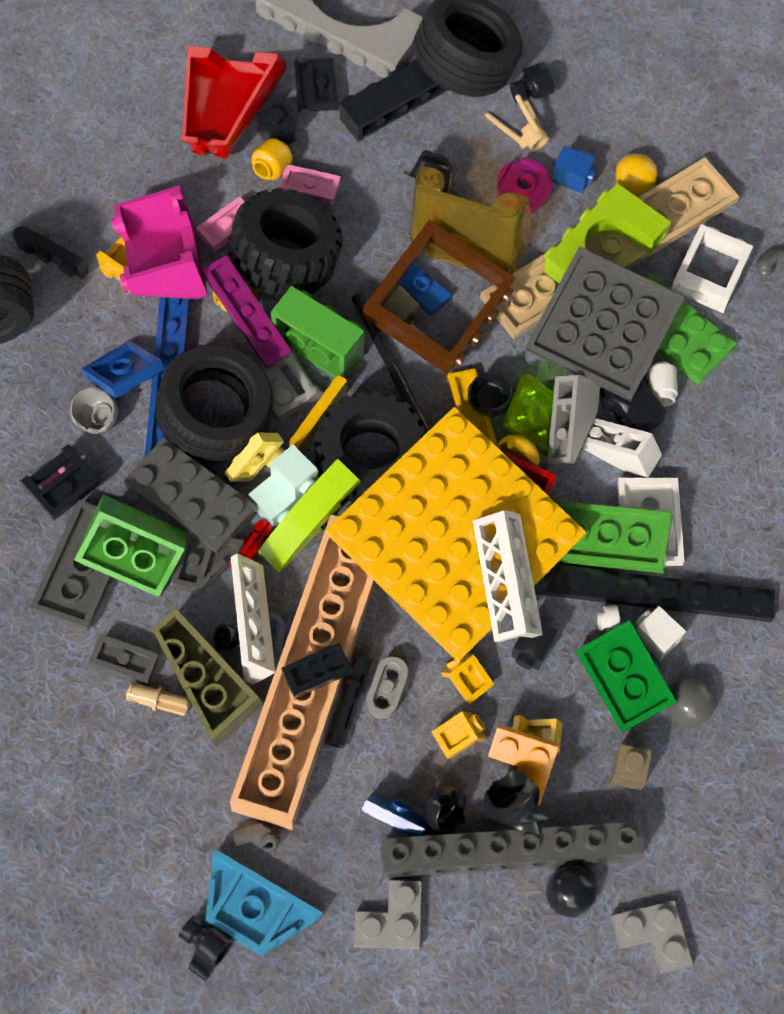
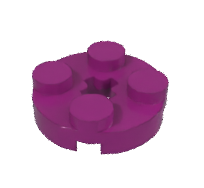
(530, 171)

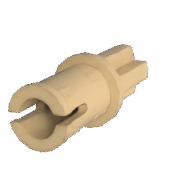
(157, 699)

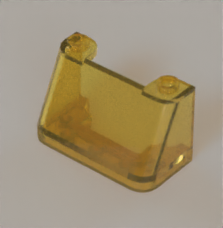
(495, 232)

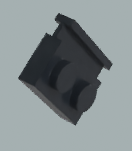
(315, 85)

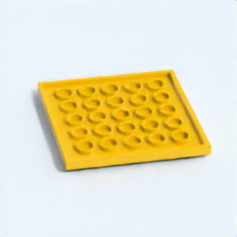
(420, 537)

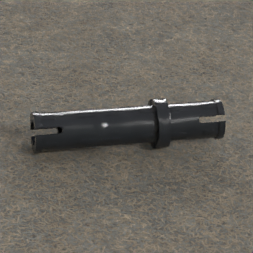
(352, 687)

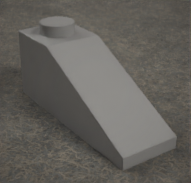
(572, 416)

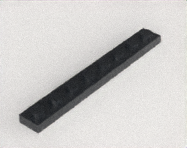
(658, 591)

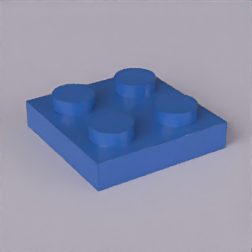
(122, 369)

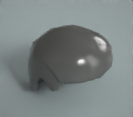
(694, 704)

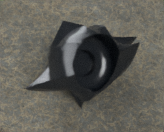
(514, 803)

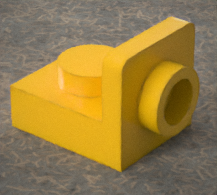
(467, 677)
(459, 733)

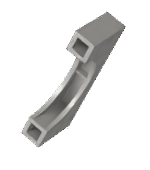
(377, 47)

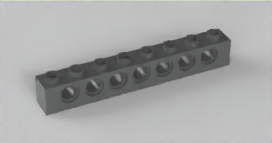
(511, 850)

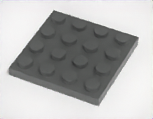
(605, 323)

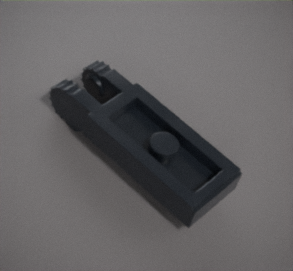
(49, 251)

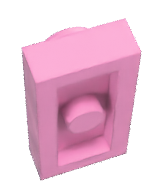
(318, 184)
(217, 228)

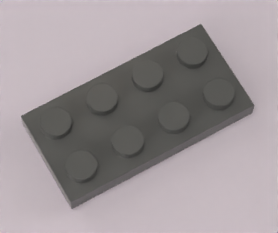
(190, 495)
(70, 589)

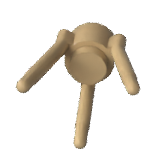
(533, 133)

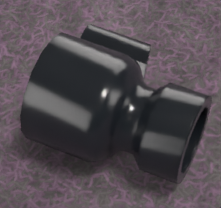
(536, 84)
(210, 945)

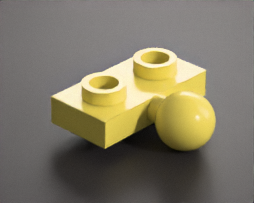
(260, 451)

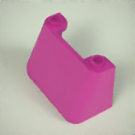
(160, 246)

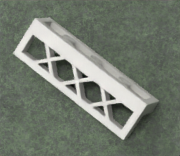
(517, 574)
(252, 619)

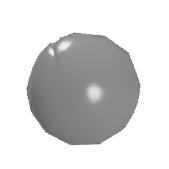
(94, 410)

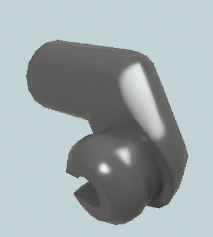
(769, 259)
(257, 834)

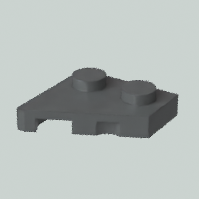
(201, 566)

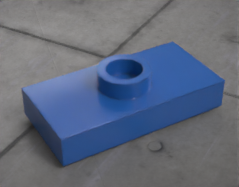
(425, 290)
(395, 814)

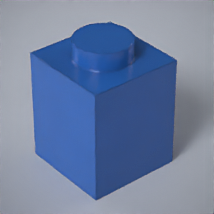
(574, 169)

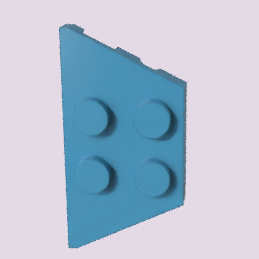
(253, 907)

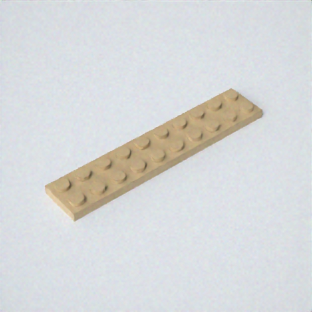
(683, 199)

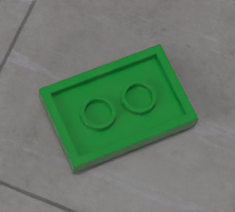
(626, 676)

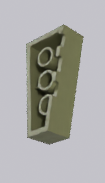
(210, 683)

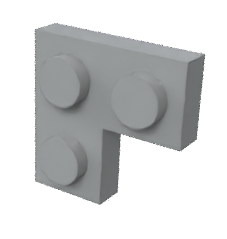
(396, 928)
(662, 928)

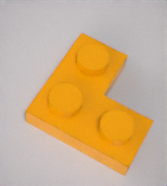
(528, 752)

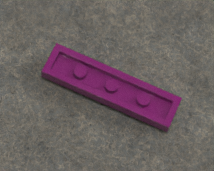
(246, 311)

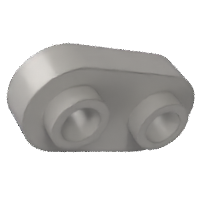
(387, 688)

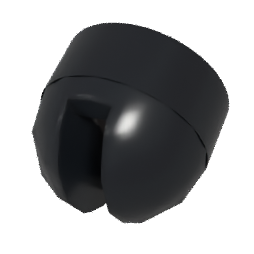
(226, 637)

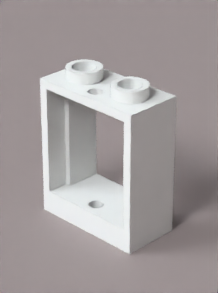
(700, 289)

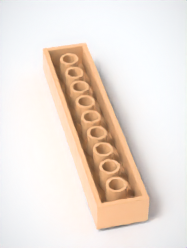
(291, 728)

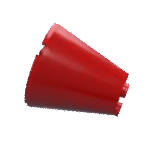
(224, 97)

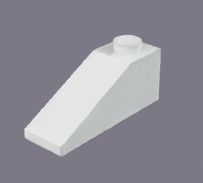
(623, 447)

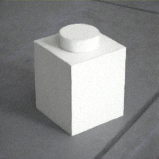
(659, 632)

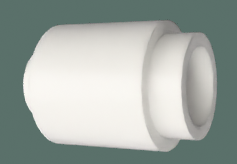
(663, 382)

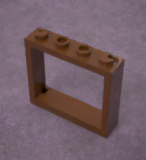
(412, 338)

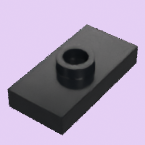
(316, 670)

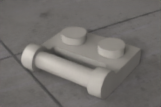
(284, 396)

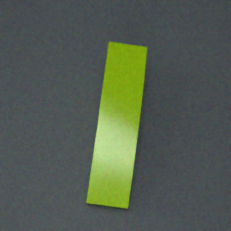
(308, 515)

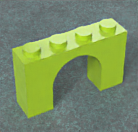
(616, 213)

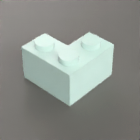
(289, 480)

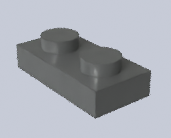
(124, 659)

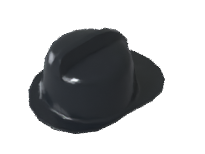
(439, 163)

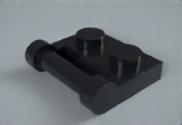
(66, 488)

